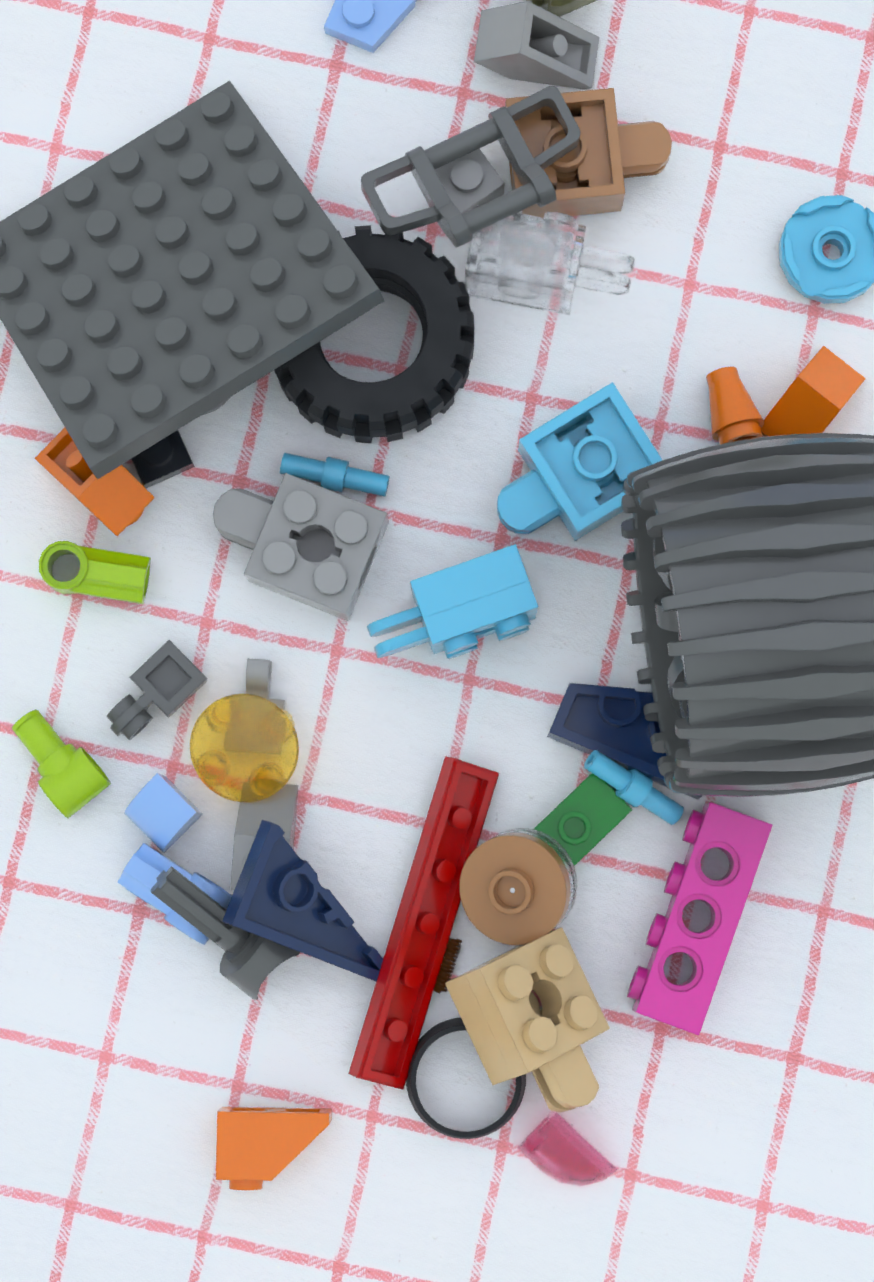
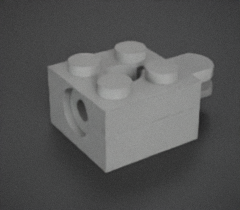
(304, 542)

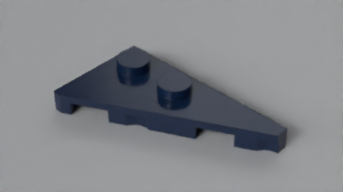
(286, 904)

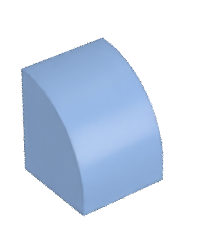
(162, 812)

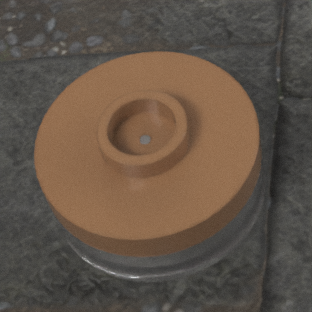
(518, 886)

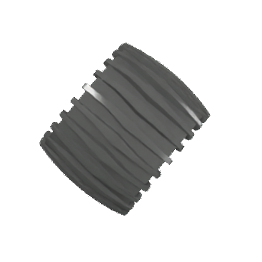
(757, 612)

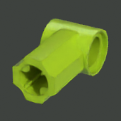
(100, 573)

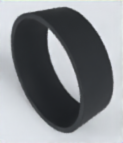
(424, 1042)

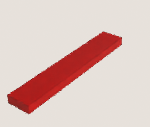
(423, 924)

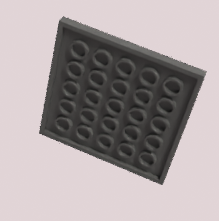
(172, 278)

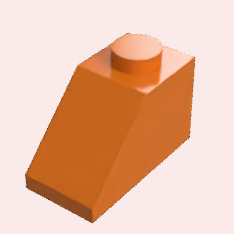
(114, 498)
(262, 1141)

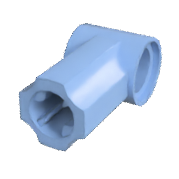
(141, 876)

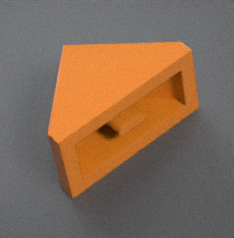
(813, 397)

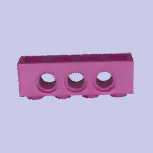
(743, 842)

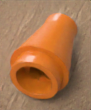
(731, 408)

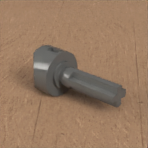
(246, 955)

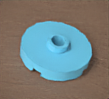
(824, 222)

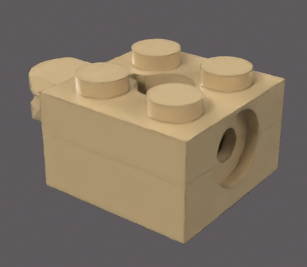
(521, 1038)

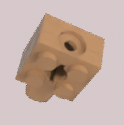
(607, 152)

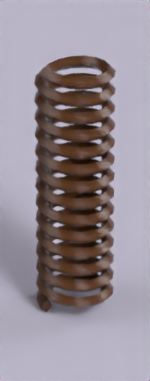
(446, 964)

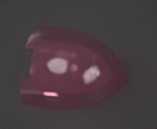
(565, 1153)

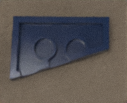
(611, 723)

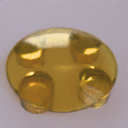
(244, 747)

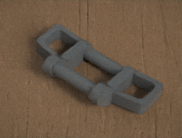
(501, 126)

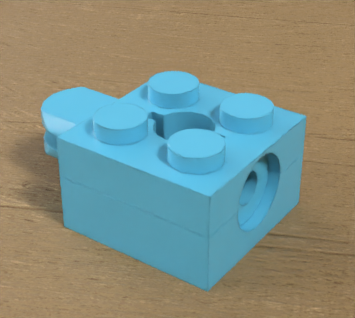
(577, 467)
(463, 606)

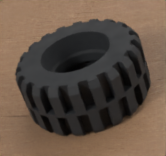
(424, 387)

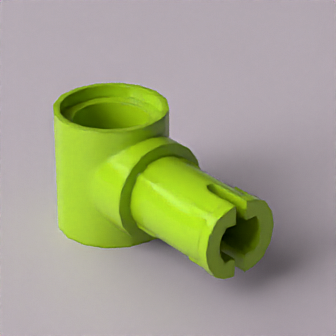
(68, 774)

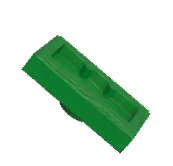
(584, 817)

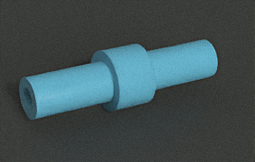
(335, 474)
(633, 787)

